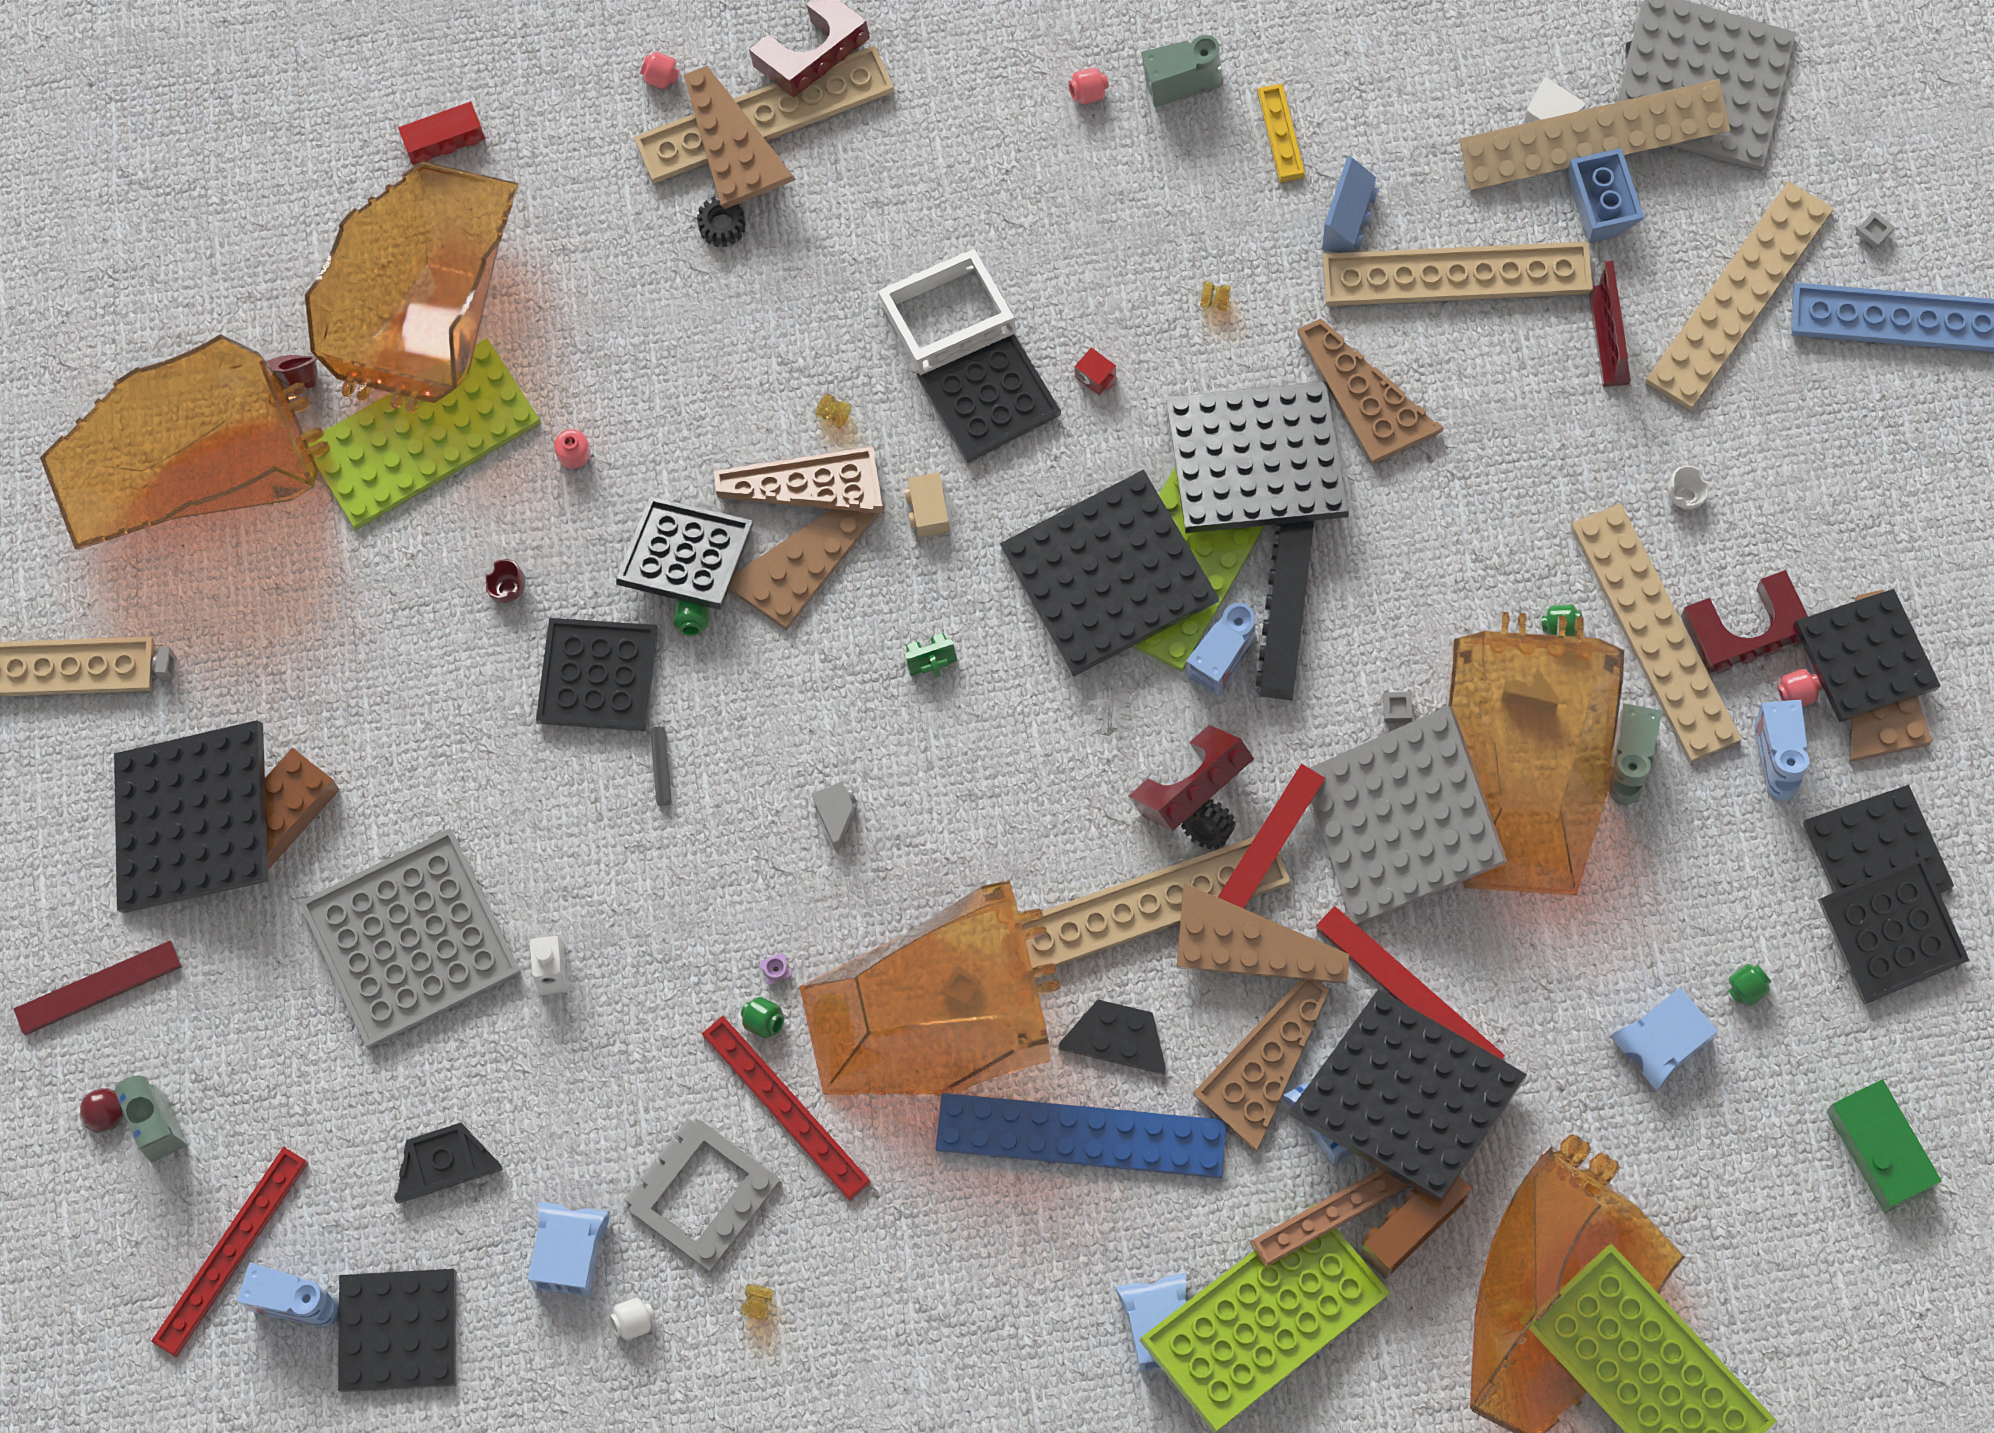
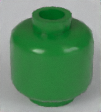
(690, 618)
(1550, 622)
(1749, 984)
(762, 1017)

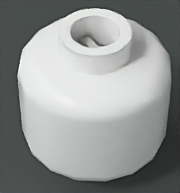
(631, 1319)

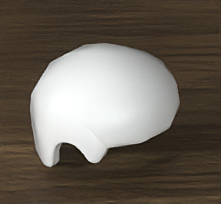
(1687, 488)

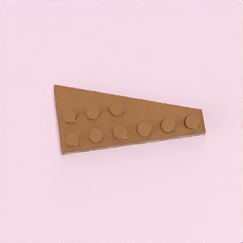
(1369, 401)
(795, 570)
(1889, 728)
(1237, 941)
(1256, 1073)

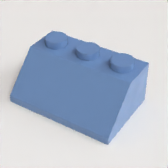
(1604, 194)
(1350, 208)

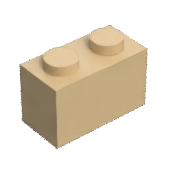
(928, 505)

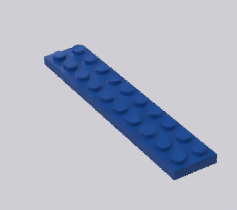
(1081, 1135)

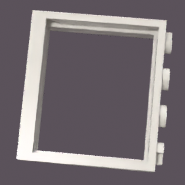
(962, 342)

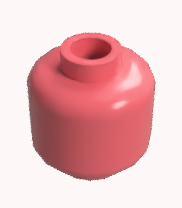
(659, 70)
(1088, 86)
(572, 448)
(1799, 686)

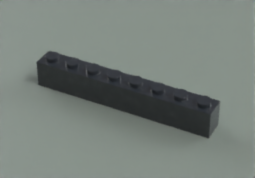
(1285, 609)

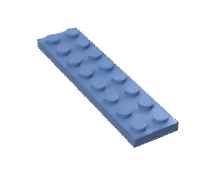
(1892, 317)

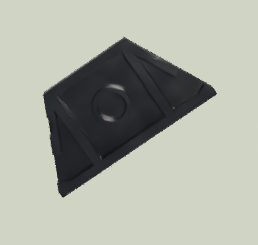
(1117, 1036)
(442, 1161)

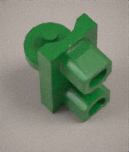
(930, 657)

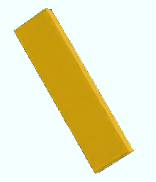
(1281, 133)

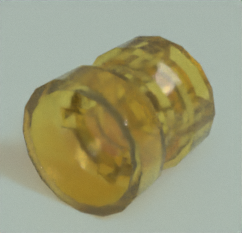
(1221, 297)
(833, 410)
(756, 1302)

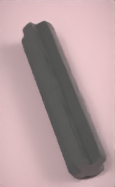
(660, 766)

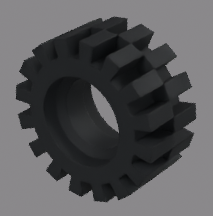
(720, 235)
(1210, 825)

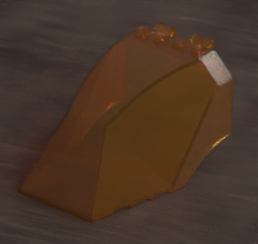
(409, 284)
(183, 443)
(1542, 745)
(934, 1004)
(1543, 1240)

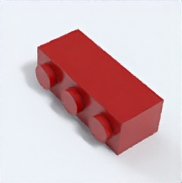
(441, 133)

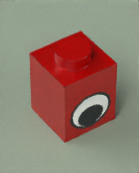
(1095, 371)

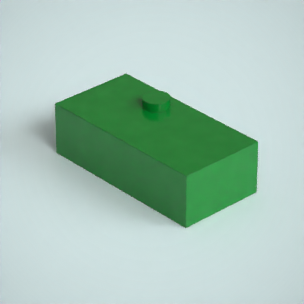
(1883, 1146)

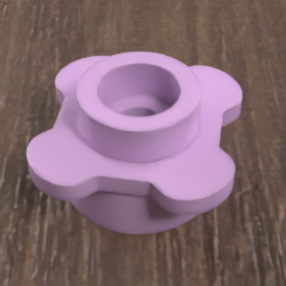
(769, 964)

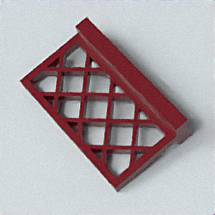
(1609, 329)

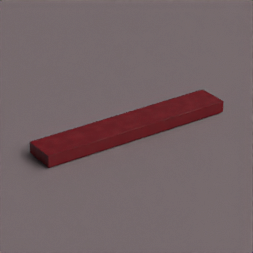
(97, 987)

